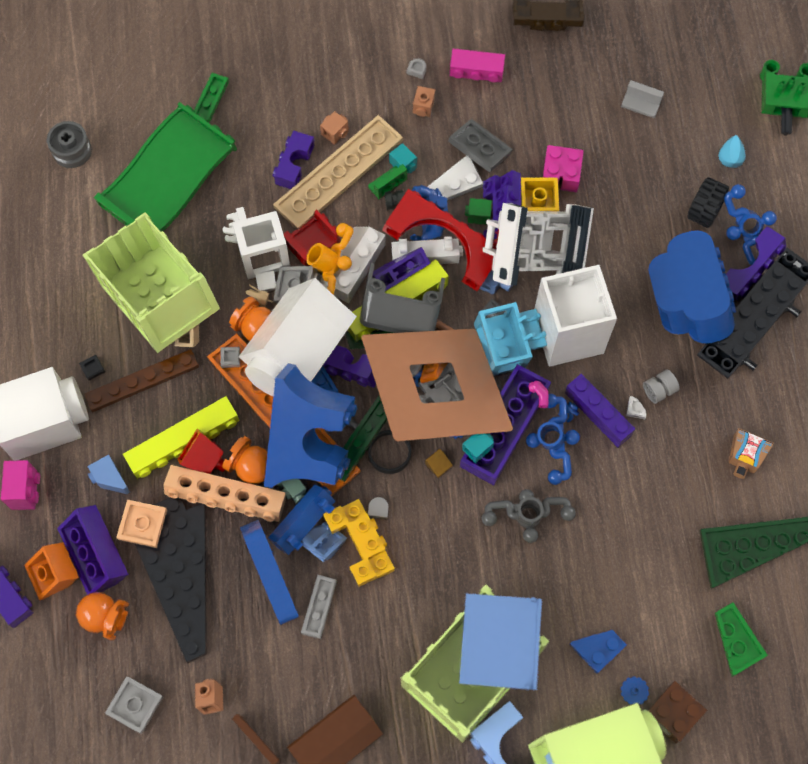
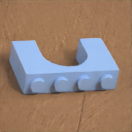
(490, 732)

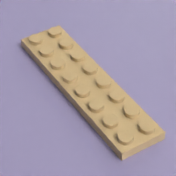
(338, 172)

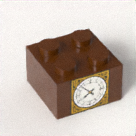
(676, 712)

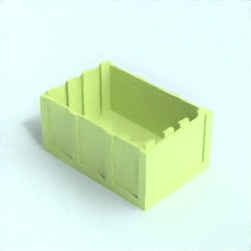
(152, 282)
(437, 686)

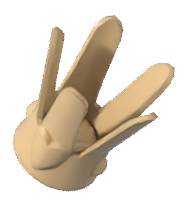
(262, 296)

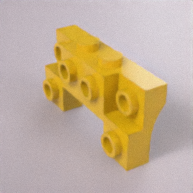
(369, 544)

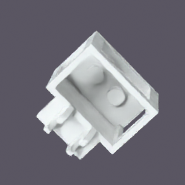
(256, 237)

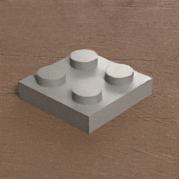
(134, 705)

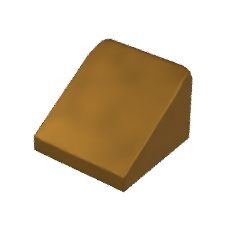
(438, 463)

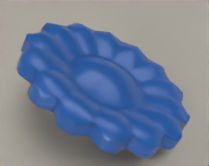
(634, 690)

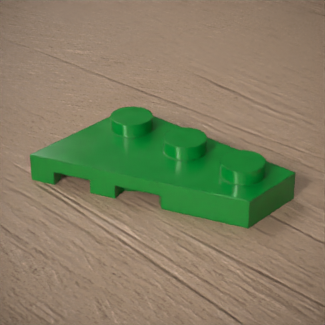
(738, 640)

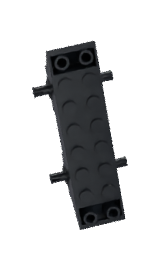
(758, 313)

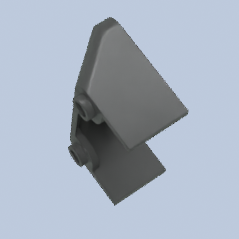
(396, 312)

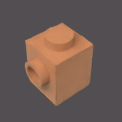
(423, 101)
(334, 127)
(208, 696)

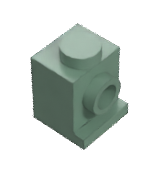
(293, 488)

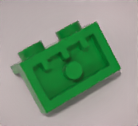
(388, 181)

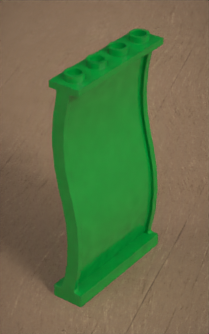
(167, 169)

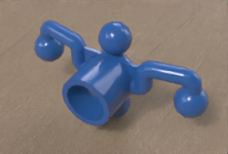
(741, 215)
(556, 449)

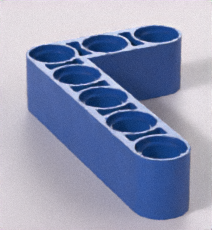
(269, 572)

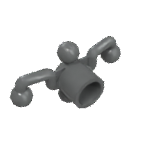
(528, 500)

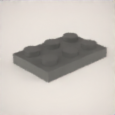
(480, 145)

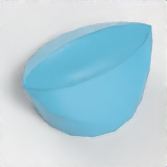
(732, 153)

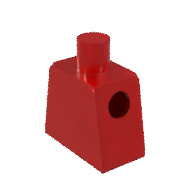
(201, 454)

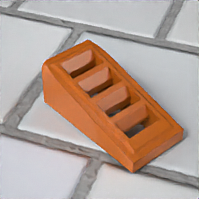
(432, 372)

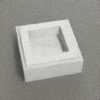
(266, 281)

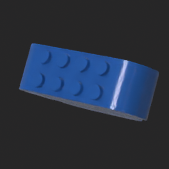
(693, 289)

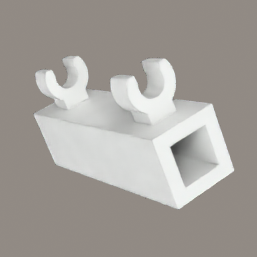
(443, 250)

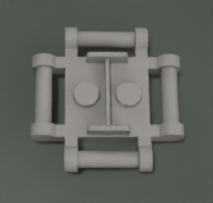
(445, 389)

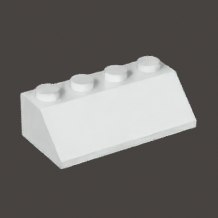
(362, 250)

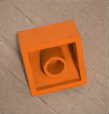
(51, 570)

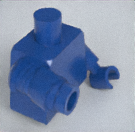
(430, 231)

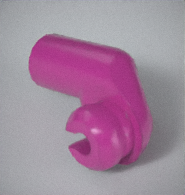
(542, 392)

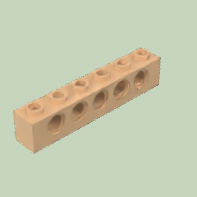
(219, 485)

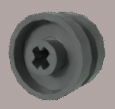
(69, 144)

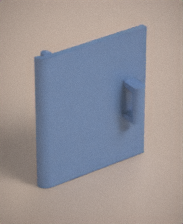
(501, 641)

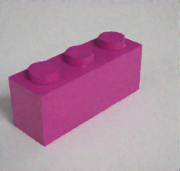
(477, 65)

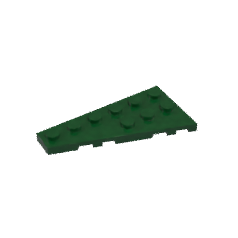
(743, 547)

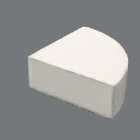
(635, 409)

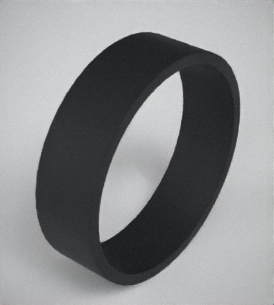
(385, 470)

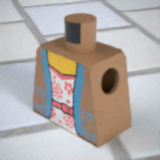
(747, 452)

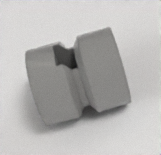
(662, 385)

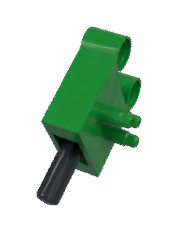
(784, 94)

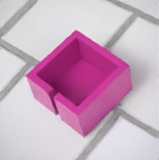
(564, 164)
(20, 485)

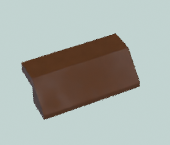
(337, 736)

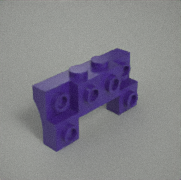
(502, 190)

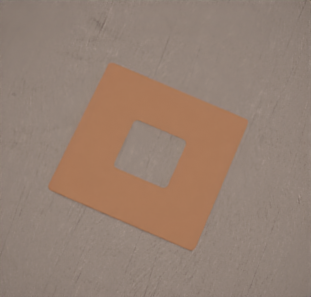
(411, 419)

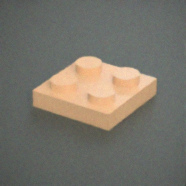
(141, 523)

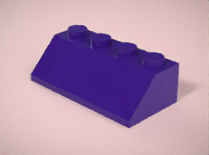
(92, 550)

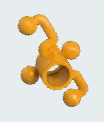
(329, 260)

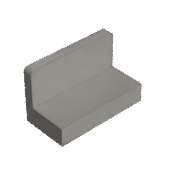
(642, 99)

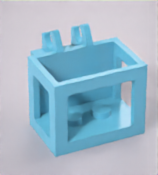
(509, 337)

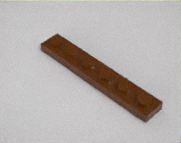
(141, 380)

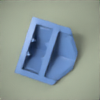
(322, 542)

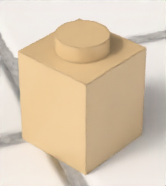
(189, 339)

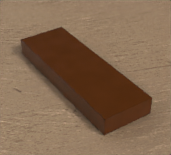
(257, 741)

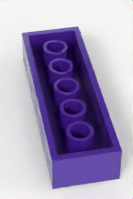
(521, 408)

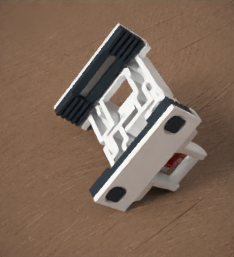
(527, 237)

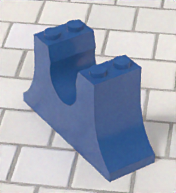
(293, 443)

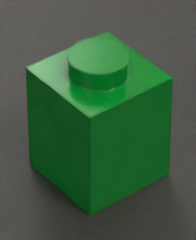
(478, 211)

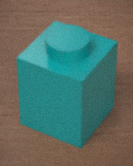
(404, 156)
(478, 446)

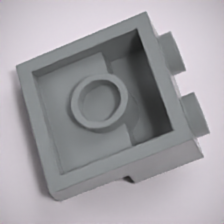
(292, 276)

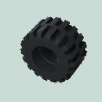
(707, 202)

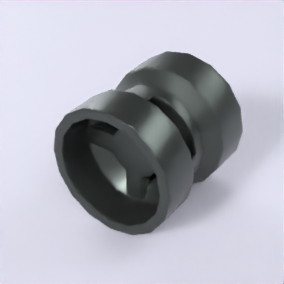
(393, 199)

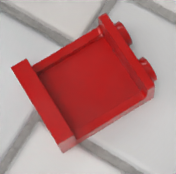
(313, 232)

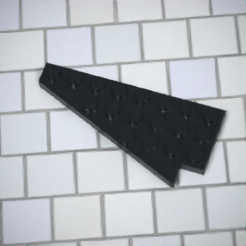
(179, 573)

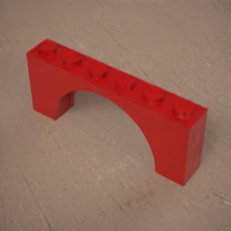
(417, 211)

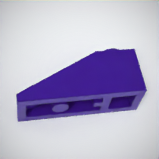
(401, 268)

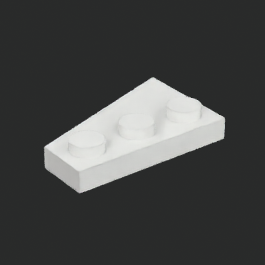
(458, 179)

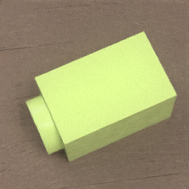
(612, 738)

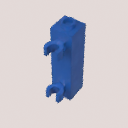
(302, 519)

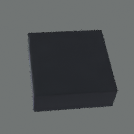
(92, 367)

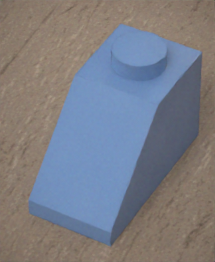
(107, 475)

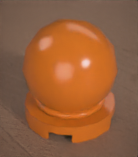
(249, 317)
(247, 461)
(101, 614)

